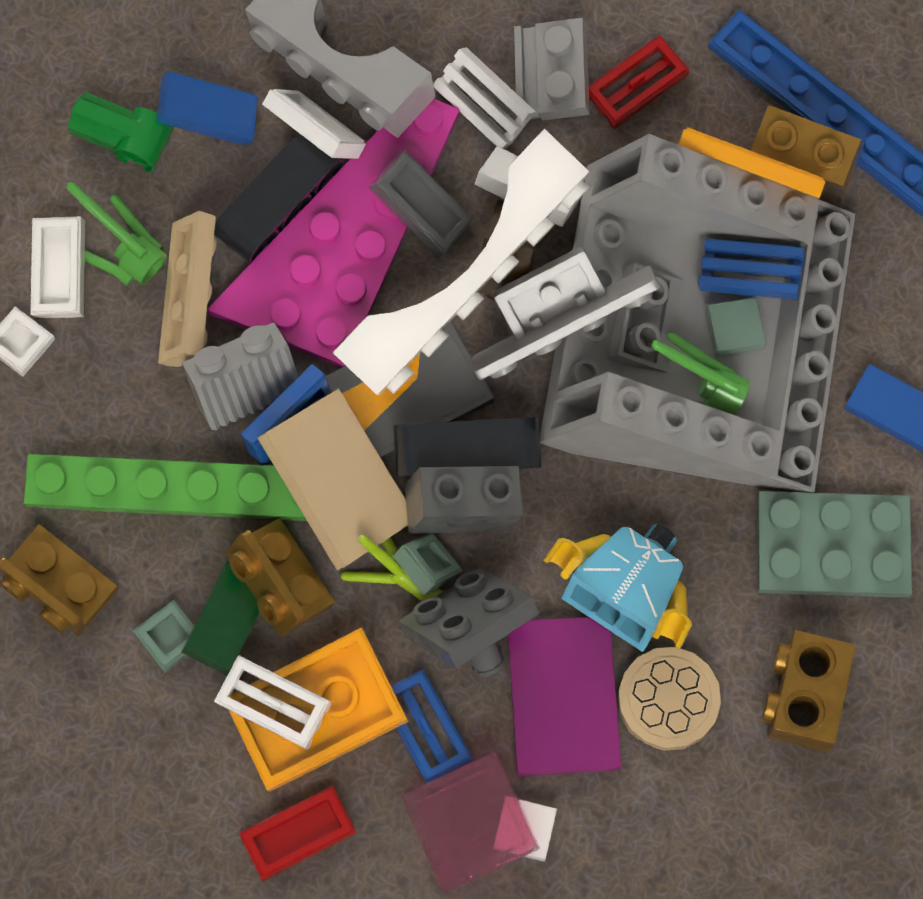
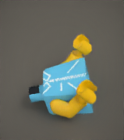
(627, 583)

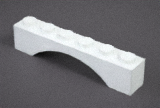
(536, 186)

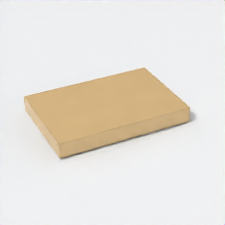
(336, 478)

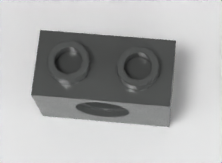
(463, 499)

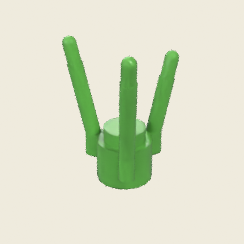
(138, 254)
(719, 384)

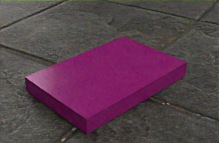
(563, 697)

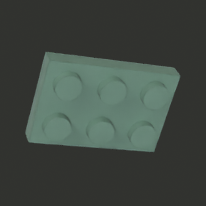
(834, 544)

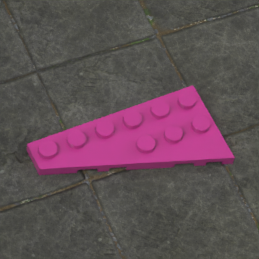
(337, 250)

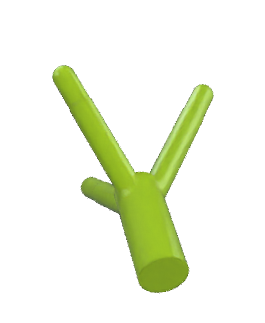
(397, 576)

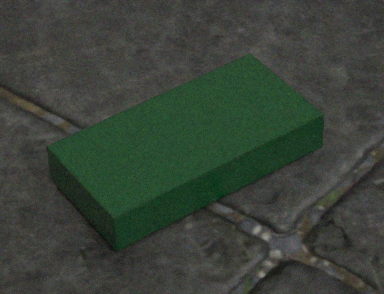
(223, 623)

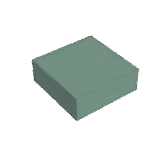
(736, 326)
(427, 563)
(165, 635)

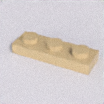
(187, 288)

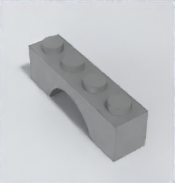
(384, 86)

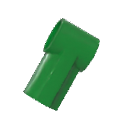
(125, 132)

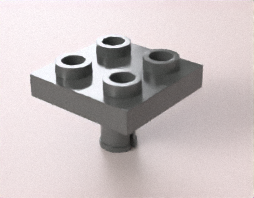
(470, 620)

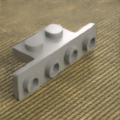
(554, 304)

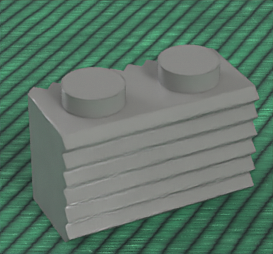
(241, 375)

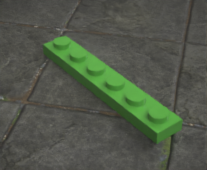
(158, 487)

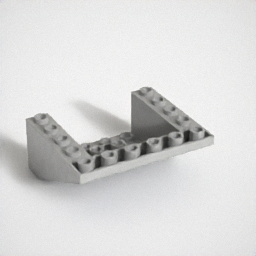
(634, 405)

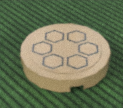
(669, 698)

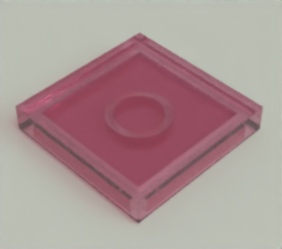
(470, 822)

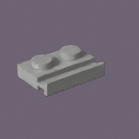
(553, 68)

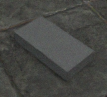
(421, 203)

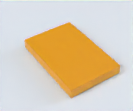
(753, 162)
(360, 709)

